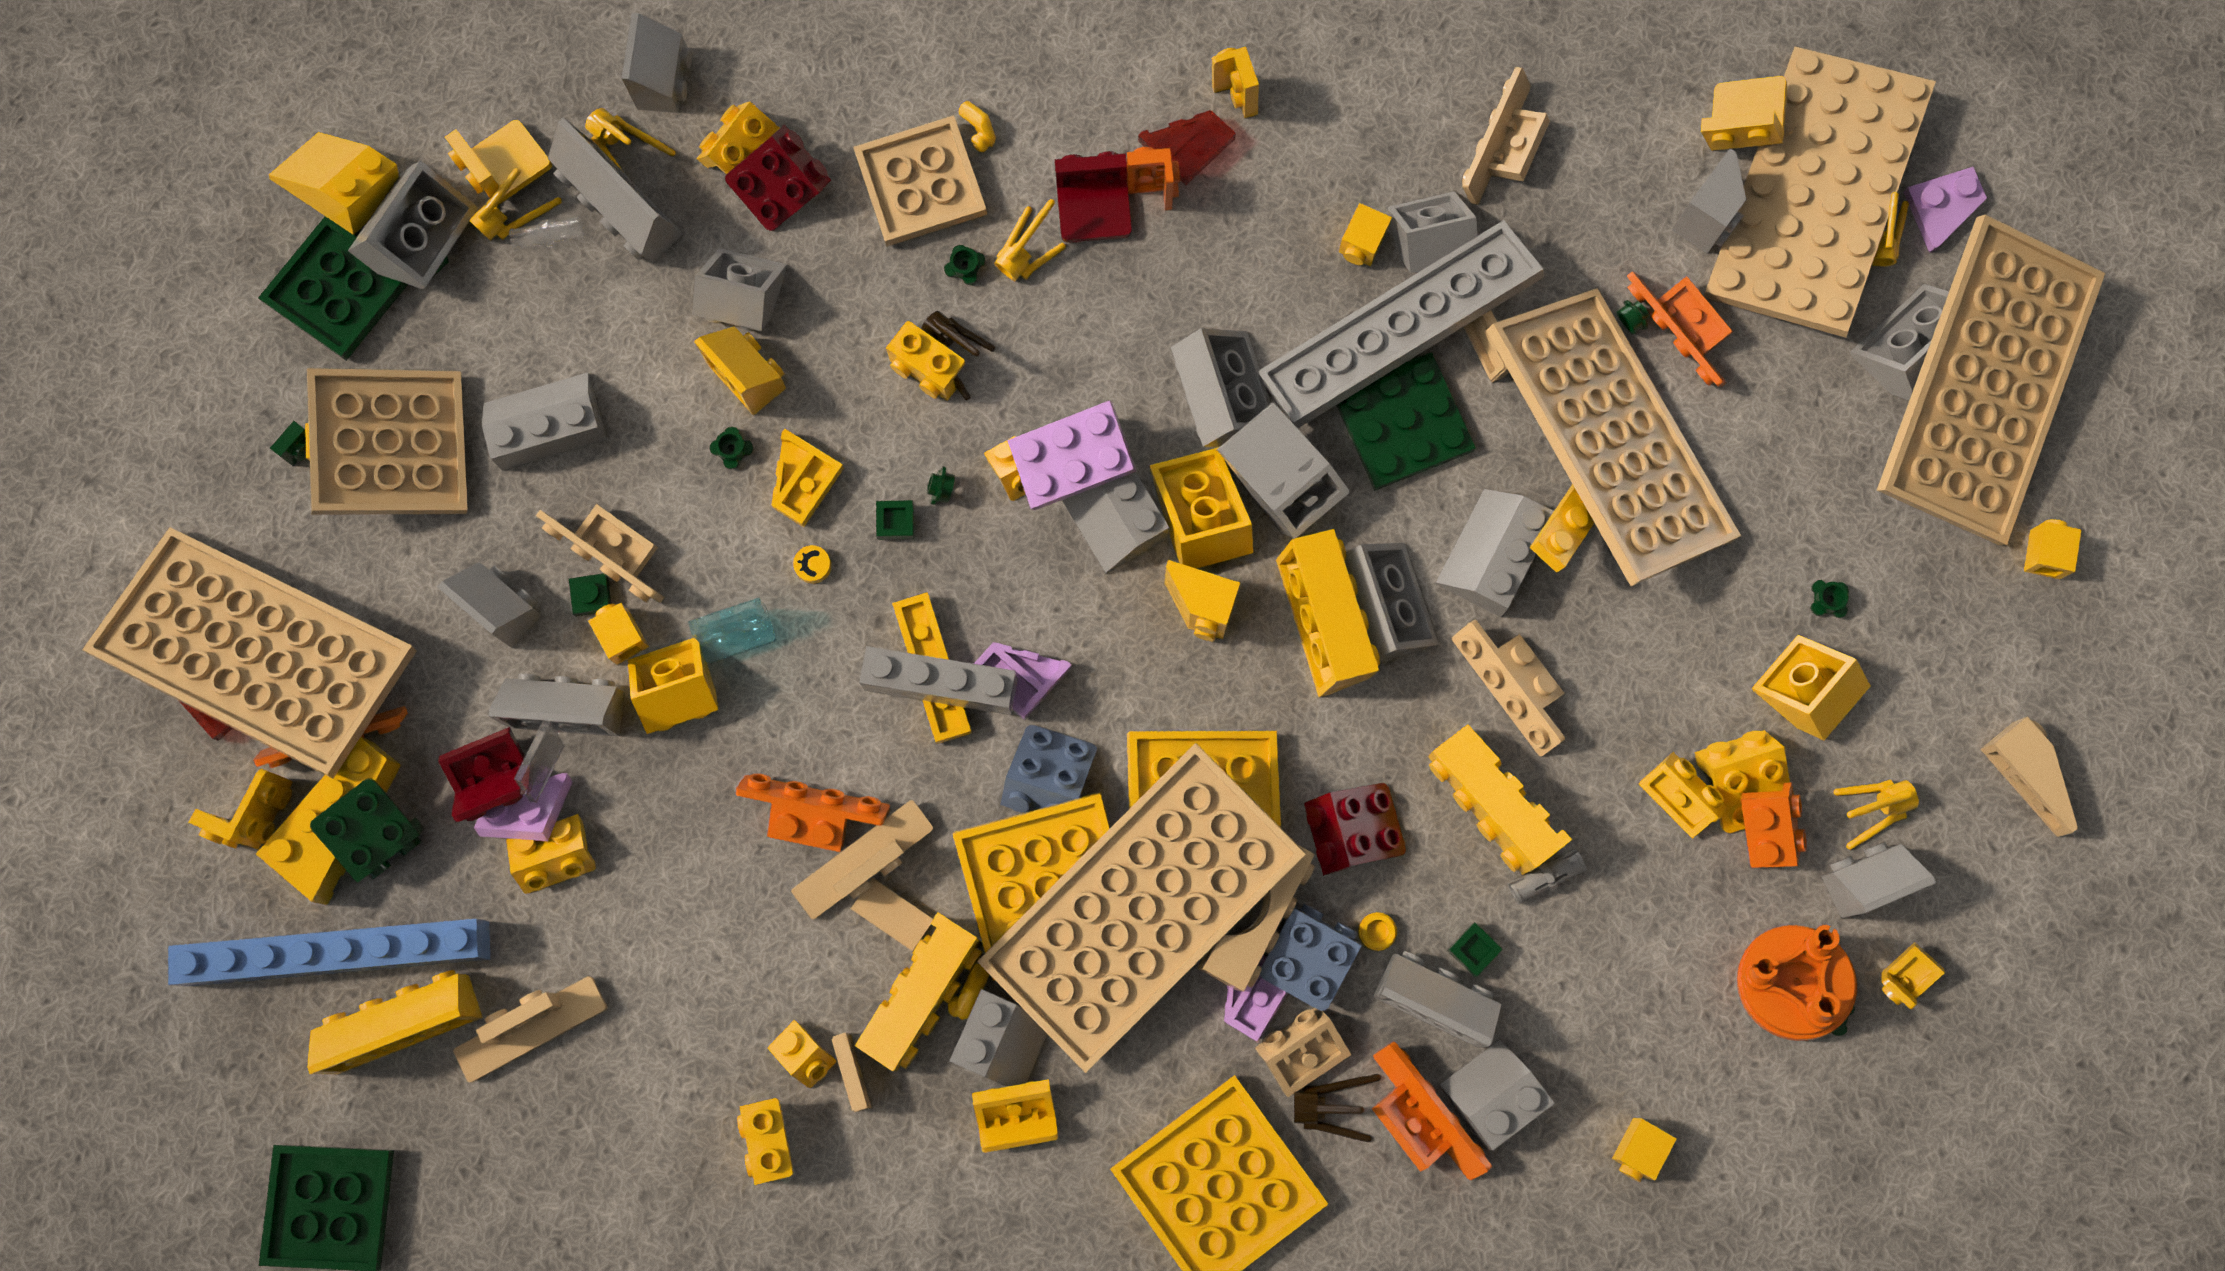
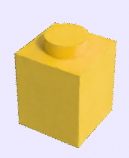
(1364, 235)
(2052, 549)
(617, 632)
(1643, 1150)

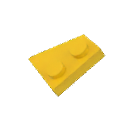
(802, 478)

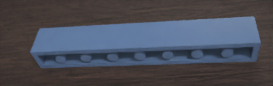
(328, 952)

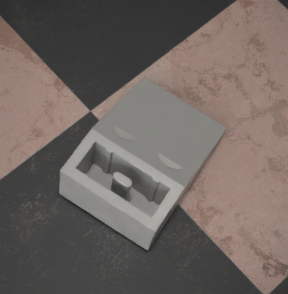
(1283, 471)

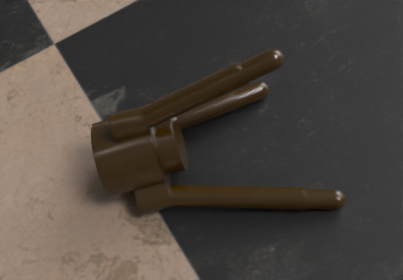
(947, 332)
(1311, 1107)

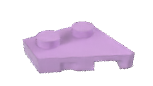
(1035, 674)
(1254, 1008)

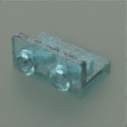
(733, 630)

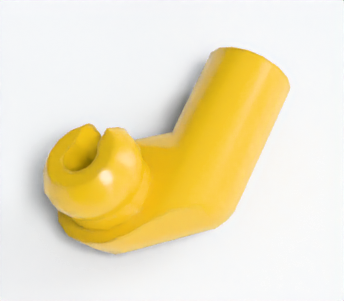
(980, 120)
(963, 1005)

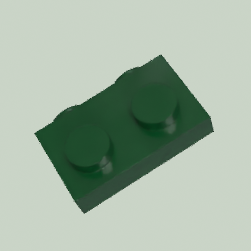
(366, 830)

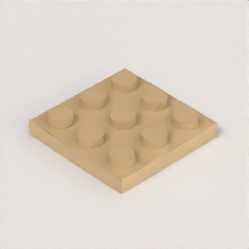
(920, 180)

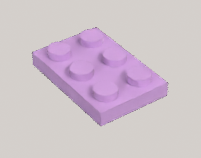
(1071, 455)

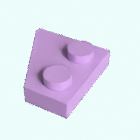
(1944, 204)
(525, 818)

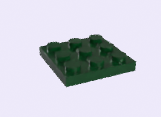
(331, 290)
(1405, 423)
(326, 1208)

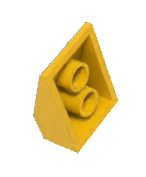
(338, 179)
(1202, 509)

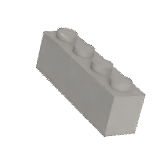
(938, 680)

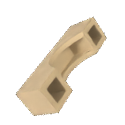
(1237, 956)

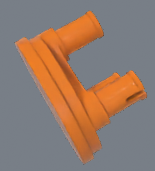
(1797, 982)

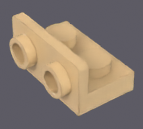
(1303, 1050)

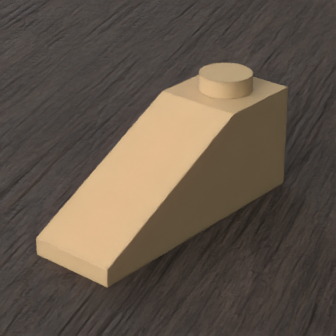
(2033, 769)

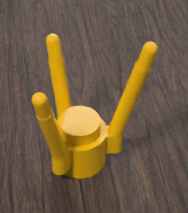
(610, 129)
(490, 219)
(1888, 248)
(1014, 258)
(1893, 800)

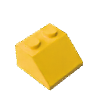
(741, 367)
(1201, 599)
(671, 686)
(1813, 686)

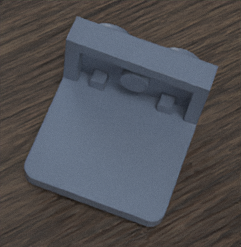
(1046, 770)
(1311, 957)

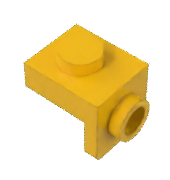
(1004, 466)
(1910, 976)
(801, 1055)

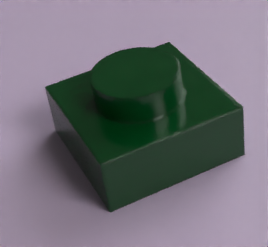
(291, 444)
(895, 520)
(589, 594)
(1474, 949)

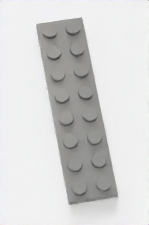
(1401, 324)

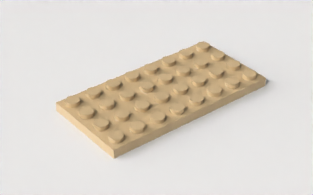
(1822, 193)
(1991, 380)
(1613, 435)
(251, 651)
(1141, 907)

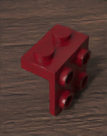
(778, 178)
(1093, 197)
(483, 774)
(1354, 827)

